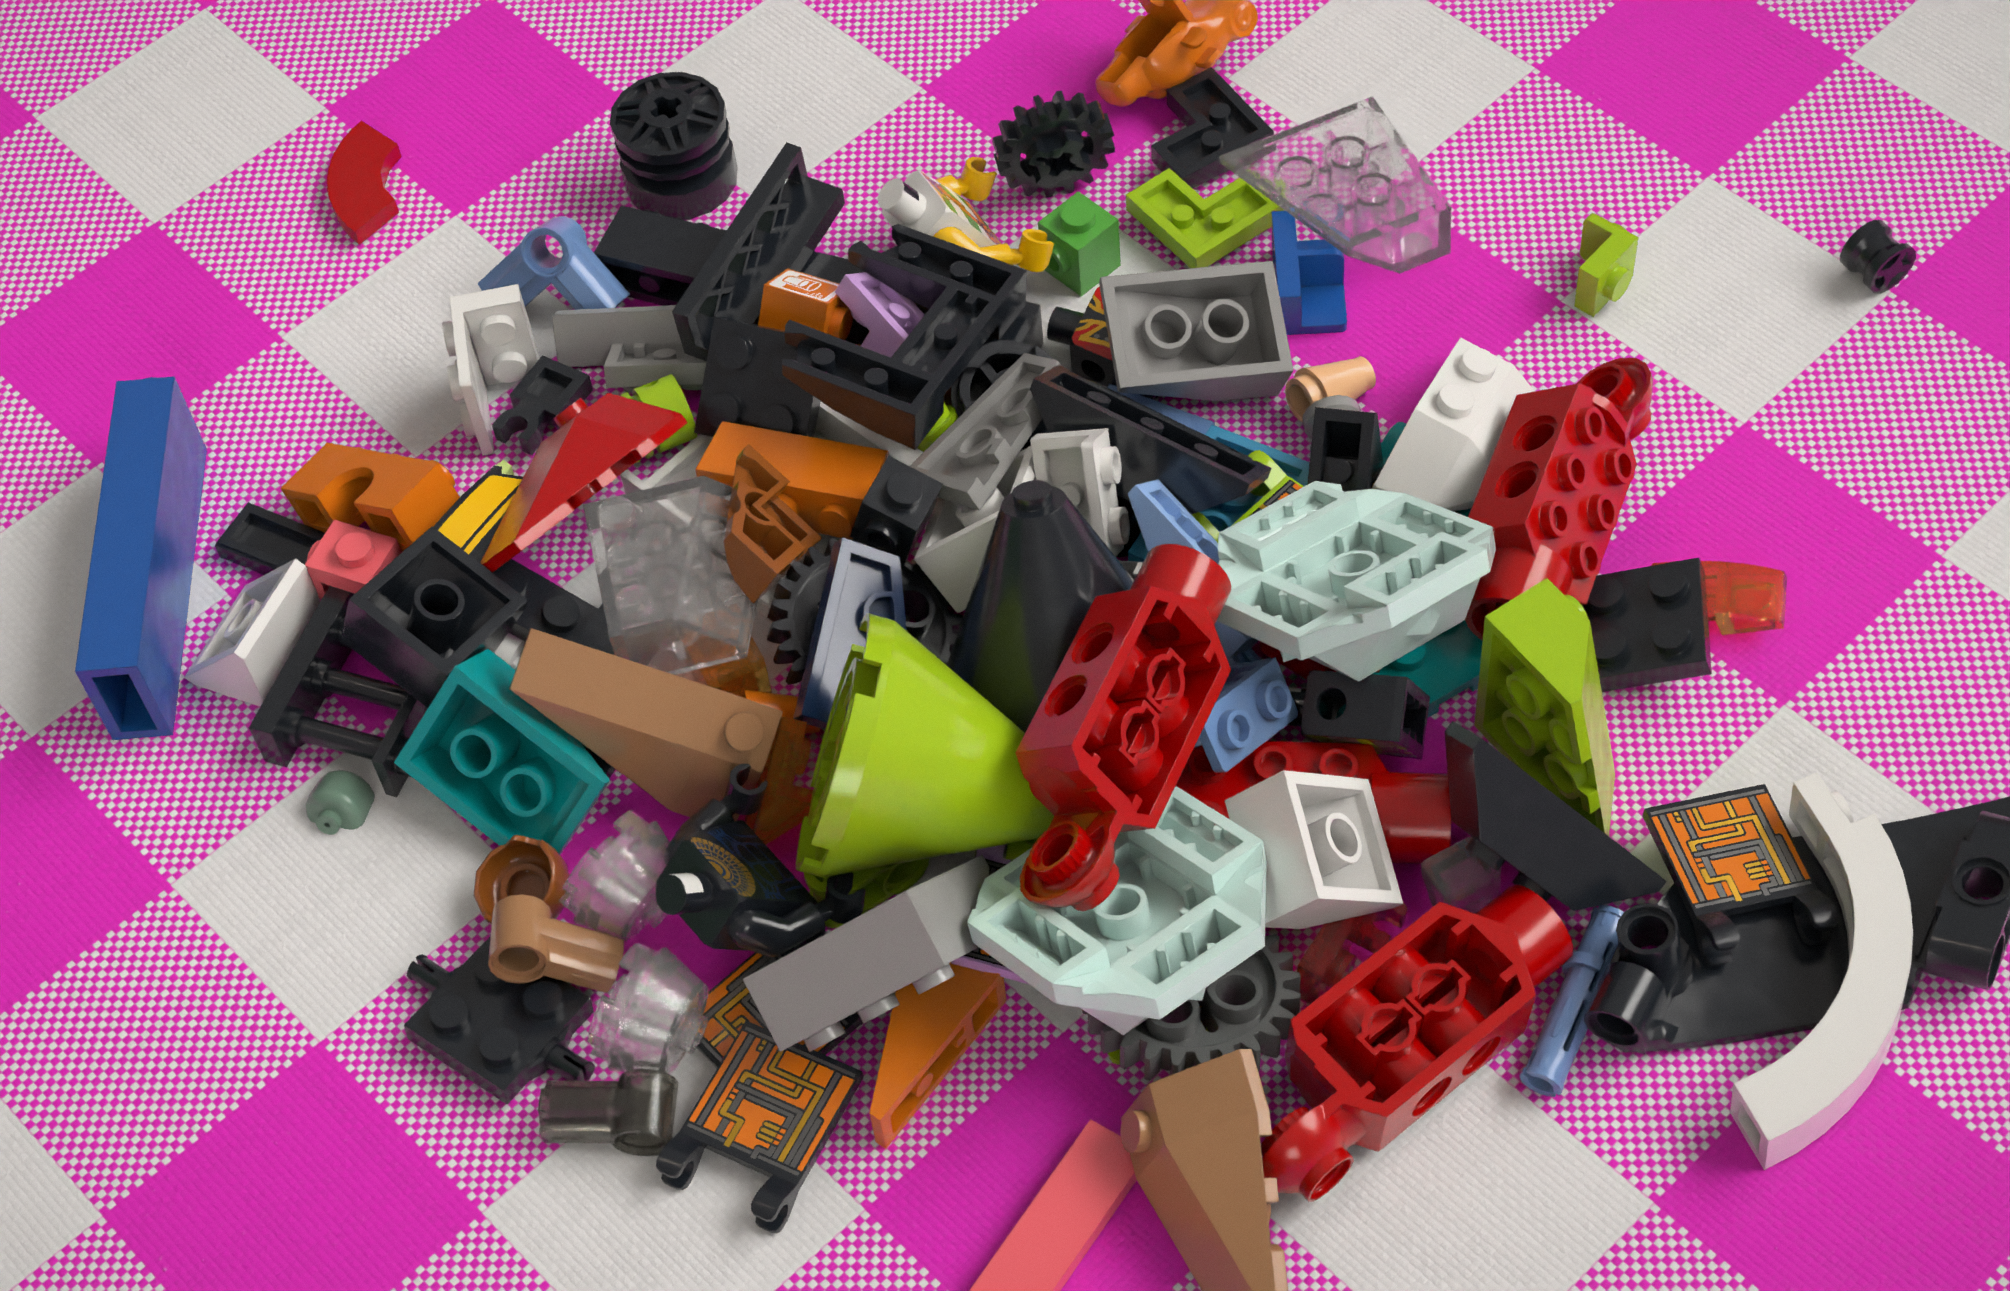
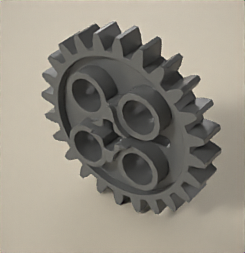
(1240, 1009)

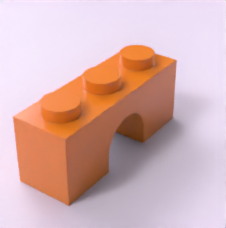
(358, 485)

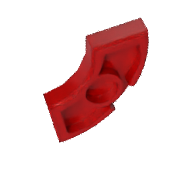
(358, 181)

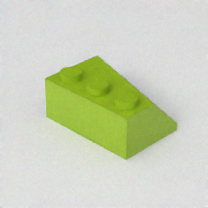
(1546, 700)

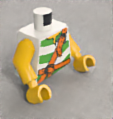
(941, 212)

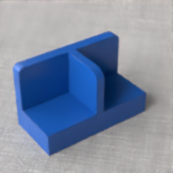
(1307, 280)

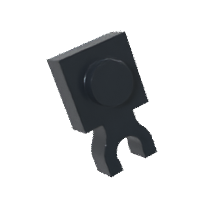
(540, 398)

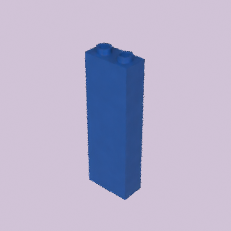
(142, 560)

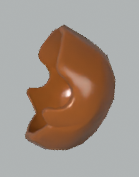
(519, 868)

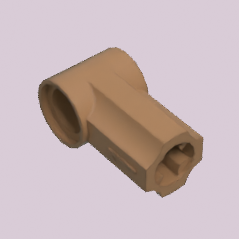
(533, 944)

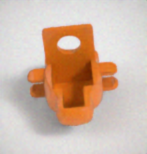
(1172, 46)

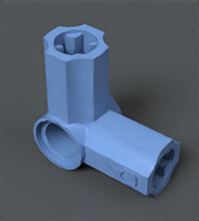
(577, 276)

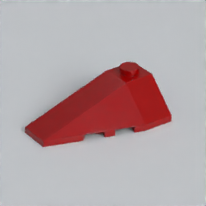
(576, 464)

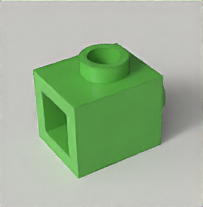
(1083, 242)

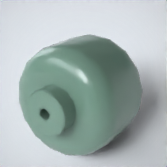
(339, 802)

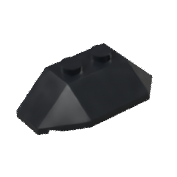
(1149, 443)
(1536, 831)

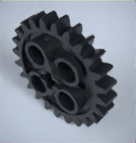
(800, 595)

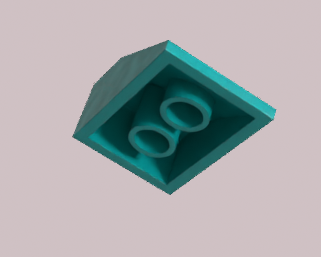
(501, 758)

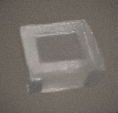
(1460, 878)

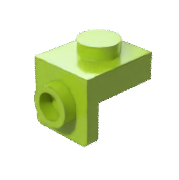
(1608, 264)

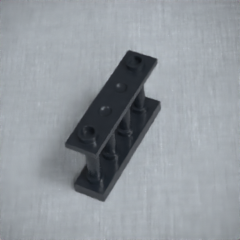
(315, 674)

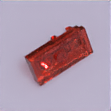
(1329, 953)

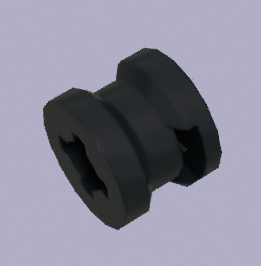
(1877, 255)

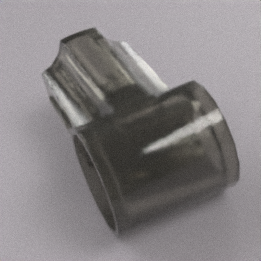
(628, 1113)

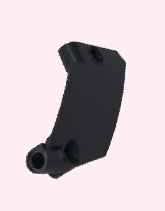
(1779, 982)

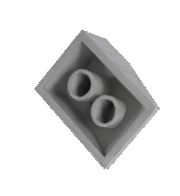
(1198, 332)

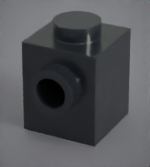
(896, 509)

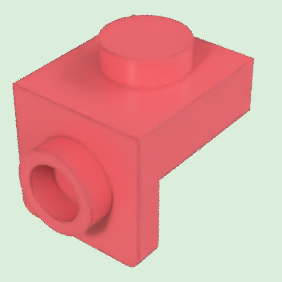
(349, 557)

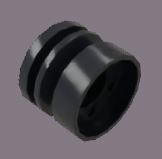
(674, 145)

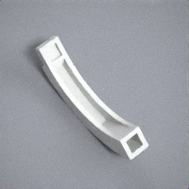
(1833, 1065)

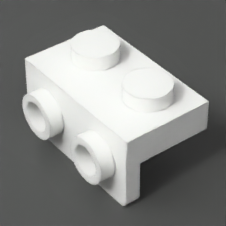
(1087, 473)

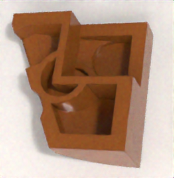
(761, 530)

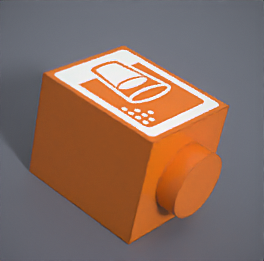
(805, 301)

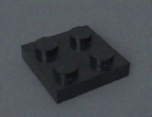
(747, 383)
(1650, 624)

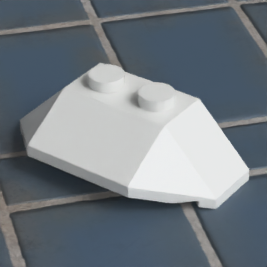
(1454, 429)

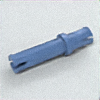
(1565, 1024)

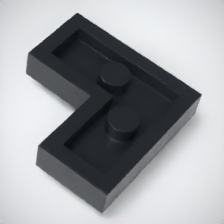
(1215, 124)

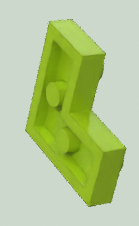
(1197, 227)

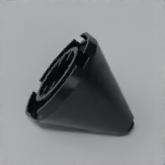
(1031, 598)

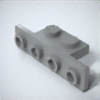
(629, 342)

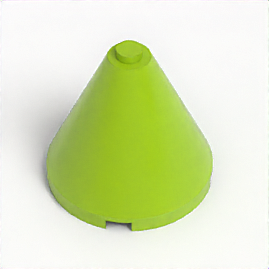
(911, 764)

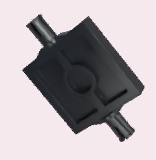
(497, 1028)

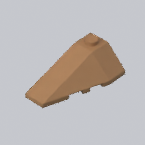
(647, 723)
(1204, 1174)

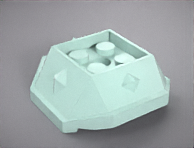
(1351, 575)
(1170, 928)

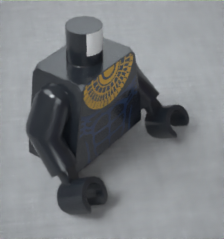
(737, 888)

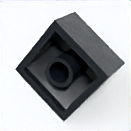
(429, 614)

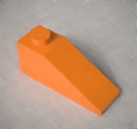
(927, 1040)

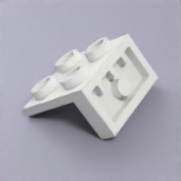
(491, 347)

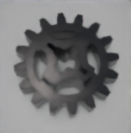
(1053, 144)

